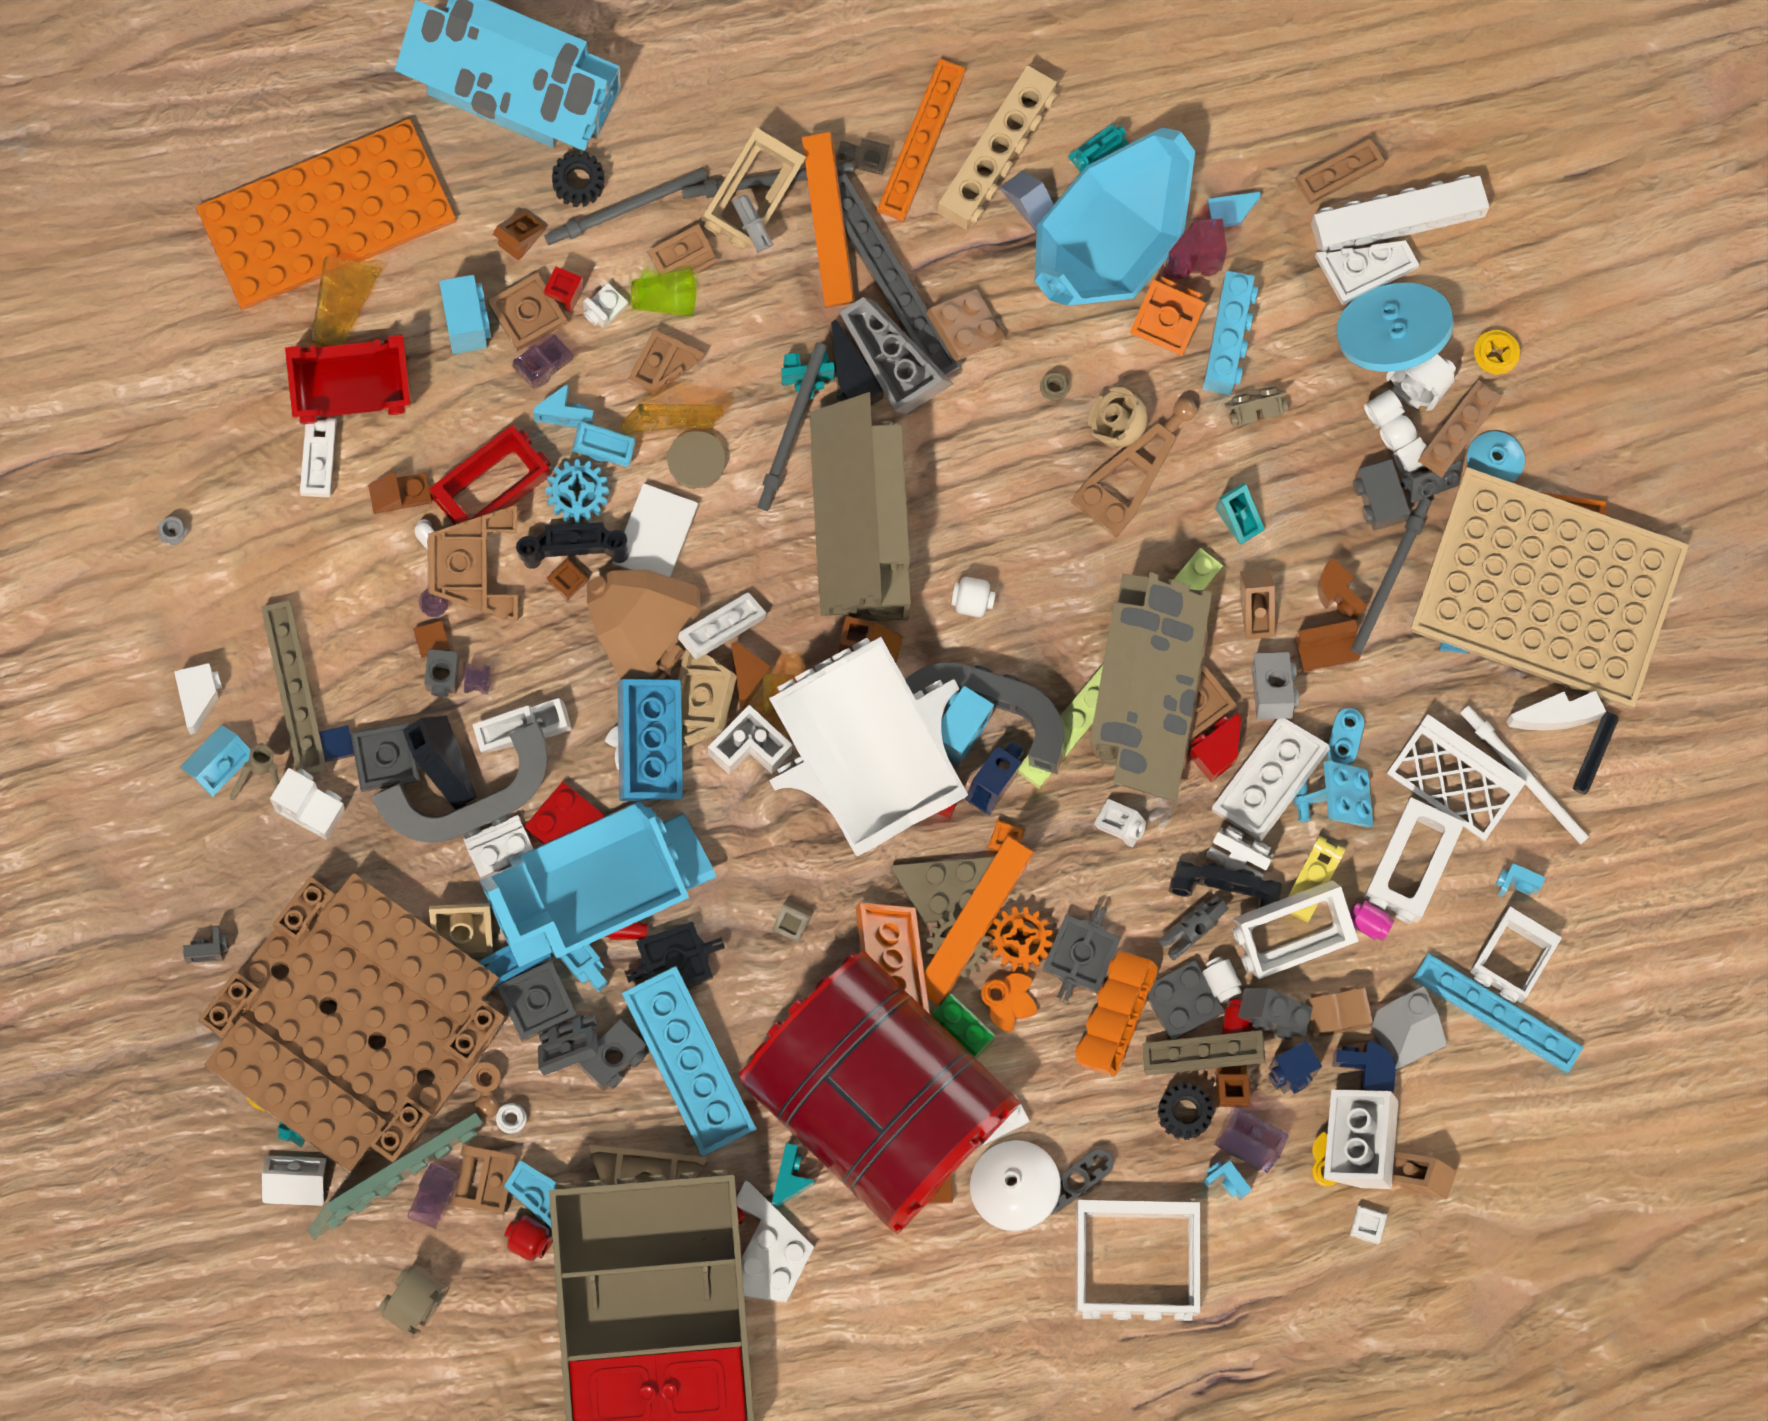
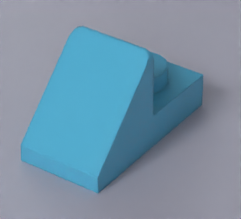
(555, 410)

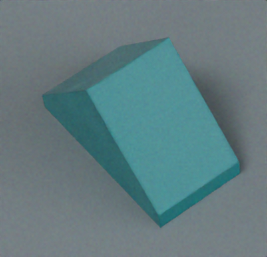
(1240, 513)

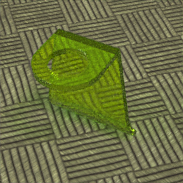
(665, 293)

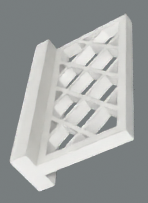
(1471, 756)

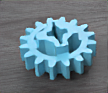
(566, 490)

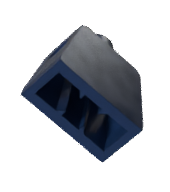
(995, 778)

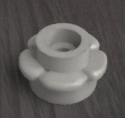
(172, 523)

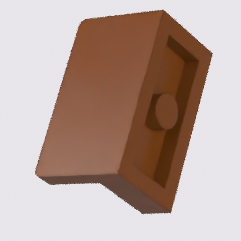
(1327, 645)

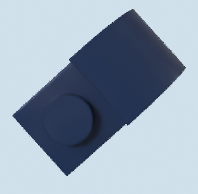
(1374, 1061)

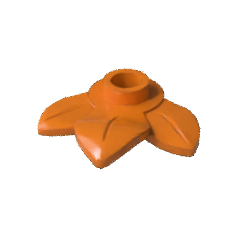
(1013, 1002)

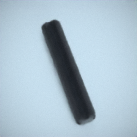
(1595, 753)

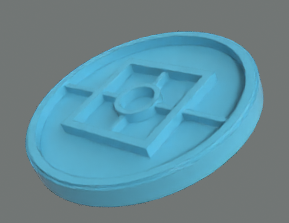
(1395, 327)

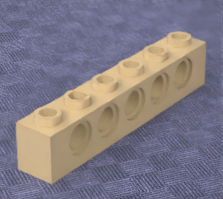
(1030, 86)

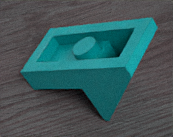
(787, 1184)

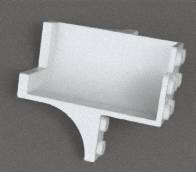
(867, 744)

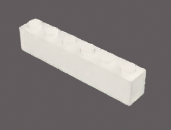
(1400, 214)

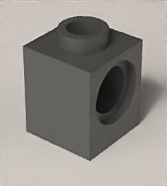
(441, 660)

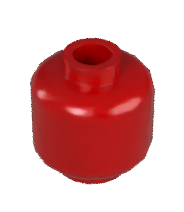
(528, 1238)

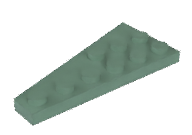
(385, 1181)

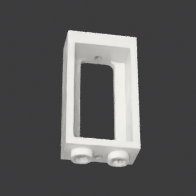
(1378, 892)
(1301, 950)

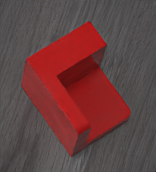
(564, 287)

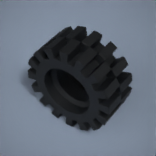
(578, 162)
(1201, 1101)

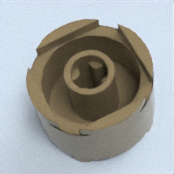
(413, 1300)

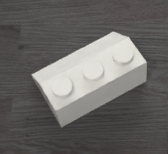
(1361, 1138)

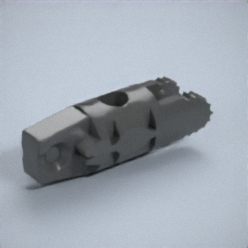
(1193, 926)

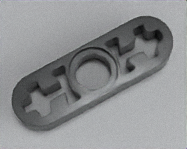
(1098, 1174)

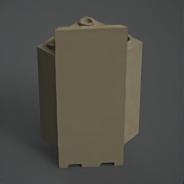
(859, 513)

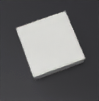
(1368, 1225)

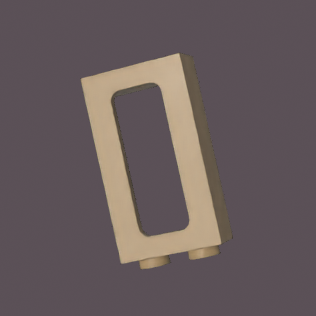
(757, 142)

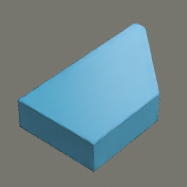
(1232, 208)

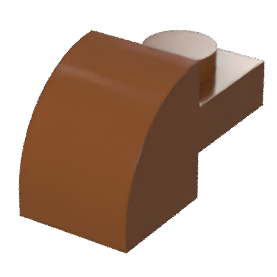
(1334, 586)
(1232, 1086)

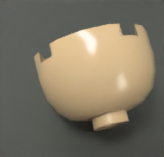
(1118, 418)

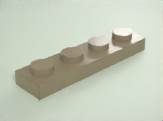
(1204, 1052)

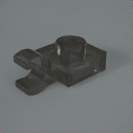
(869, 156)

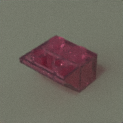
(1198, 250)

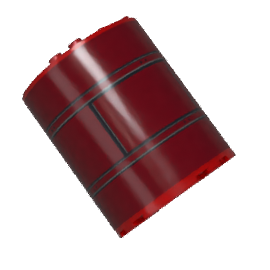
(877, 1089)

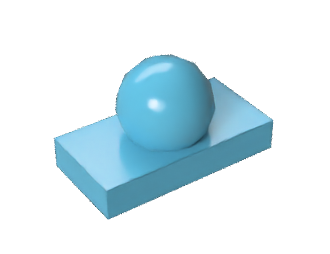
(603, 444)

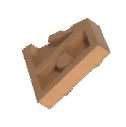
(662, 362)

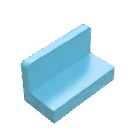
(217, 760)

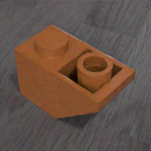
(858, 629)

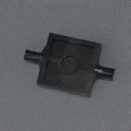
(676, 948)

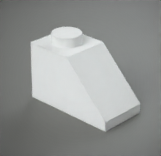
(197, 693)

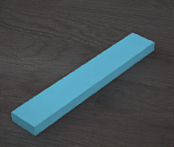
(1498, 1013)

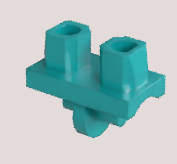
(793, 372)

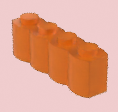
(1118, 1010)

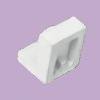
(604, 306)
(1121, 822)

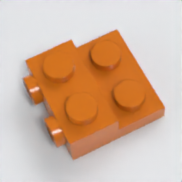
(1168, 315)

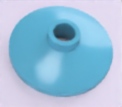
(1480, 456)

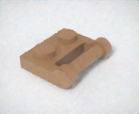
(495, 1172)

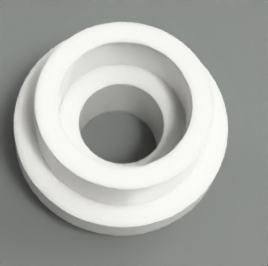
(511, 1108)

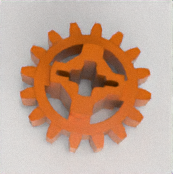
(1033, 936)

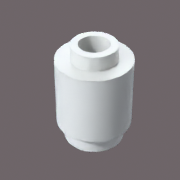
(1222, 979)

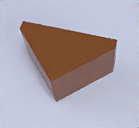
(749, 673)

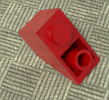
(1219, 750)

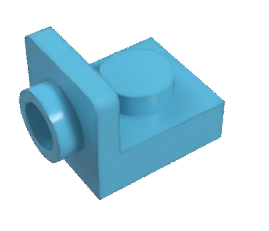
(1522, 878)
(1233, 1181)

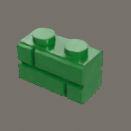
(963, 1026)

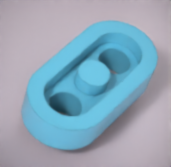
(1345, 736)

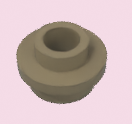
(1054, 378)

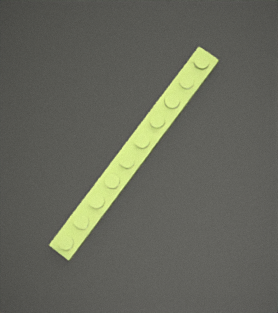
(1080, 713)

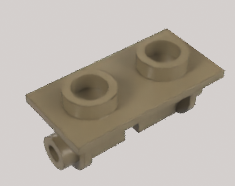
(1268, 402)

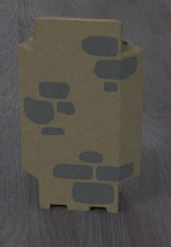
(1151, 683)

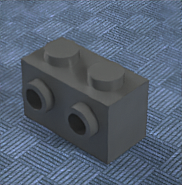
(1275, 1012)

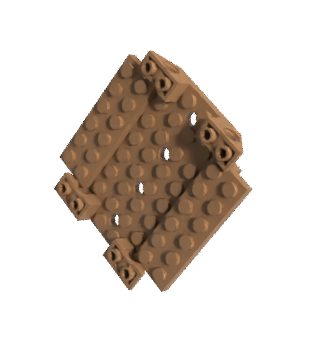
(388, 981)

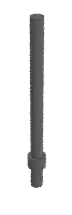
(711, 187)
(574, 228)
(772, 480)
(1413, 527)

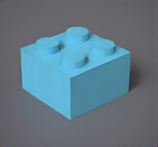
(463, 306)
(963, 723)

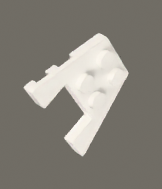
(775, 1251)

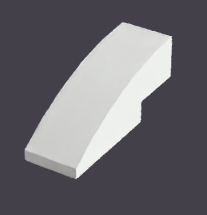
(1558, 713)
(494, 732)

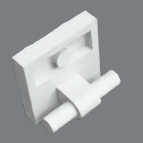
(1241, 851)

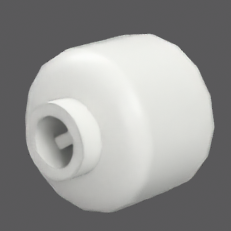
(972, 597)

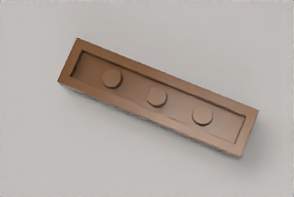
(1459, 429)

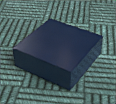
(336, 743)

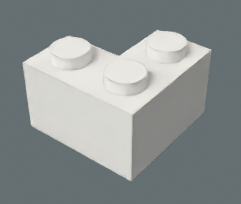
(748, 736)
(306, 805)

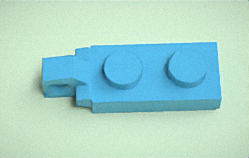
(586, 966)

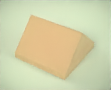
(465, 927)

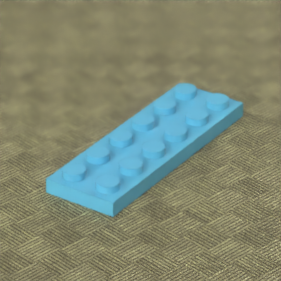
(688, 1061)

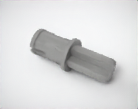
(752, 223)

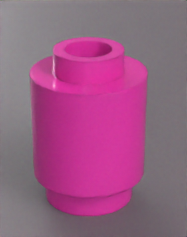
(1371, 920)

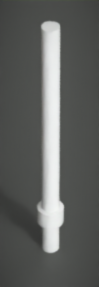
(1485, 732)

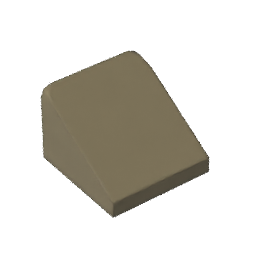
(792, 920)

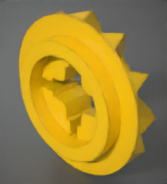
(1500, 340)

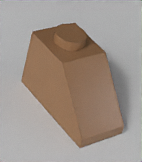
(1257, 603)
(1422, 1174)

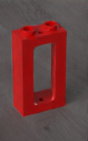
(479, 463)

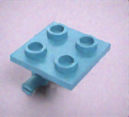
(1345, 793)

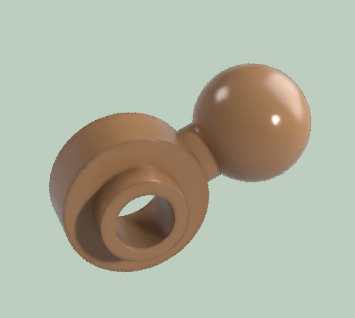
(486, 1105)

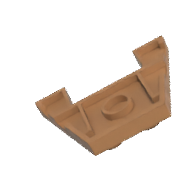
(460, 563)

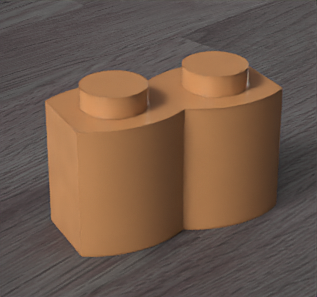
(1339, 1011)

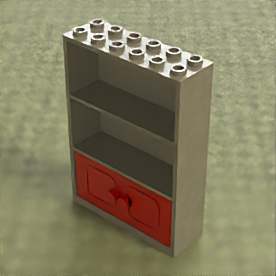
(647, 1304)

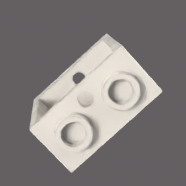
(1528, 929)

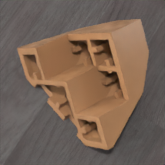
(639, 617)

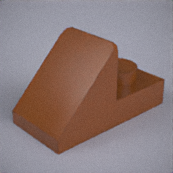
(519, 233)
(399, 493)

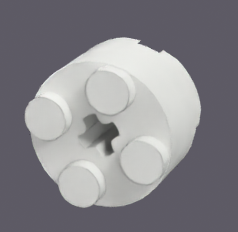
(1423, 383)

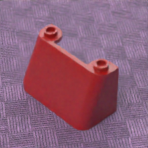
(348, 379)

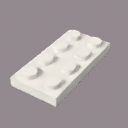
(1270, 778)

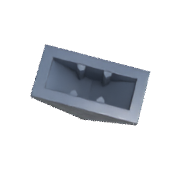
(1028, 197)

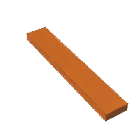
(921, 140)
(828, 220)
(976, 918)

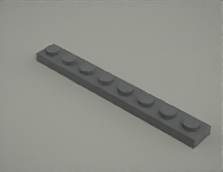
(892, 278)

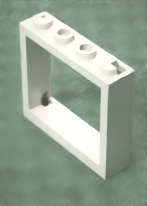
(1139, 1209)

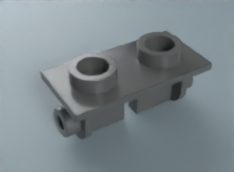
(1428, 483)

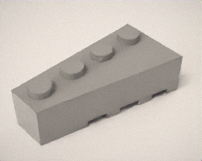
(896, 361)

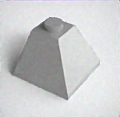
(1409, 1028)

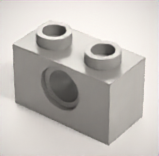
(1269, 700)

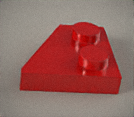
(561, 815)

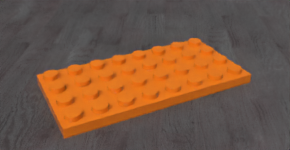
(333, 206)

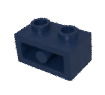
(1294, 1069)

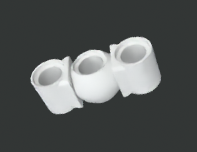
(1396, 431)

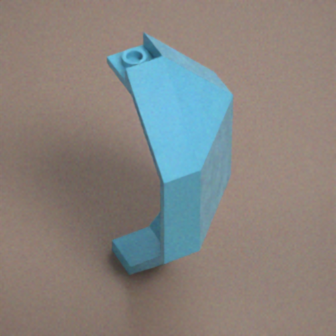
(1116, 222)

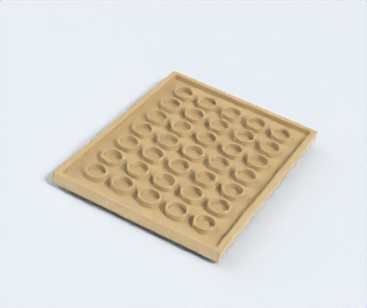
(1549, 588)

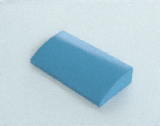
(649, 740)

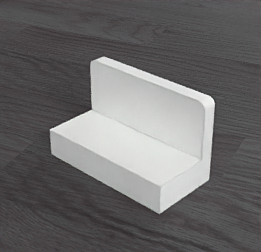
(293, 1180)

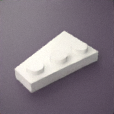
(1364, 269)

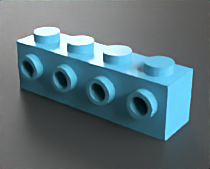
(1228, 333)

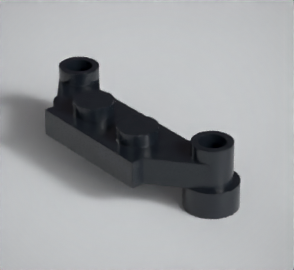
(573, 540)
(1218, 877)

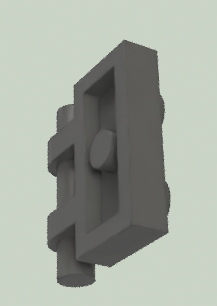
(567, 1044)

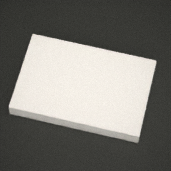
(657, 530)

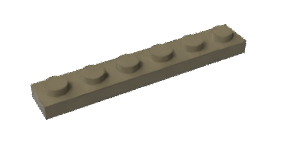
(294, 687)

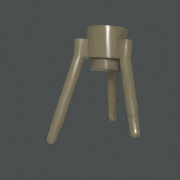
(260, 763)

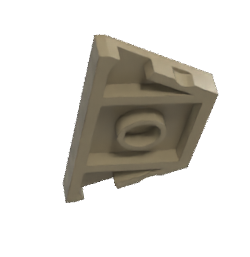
(940, 886)

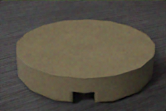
(696, 459)

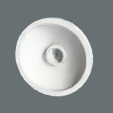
(1029, 1199)

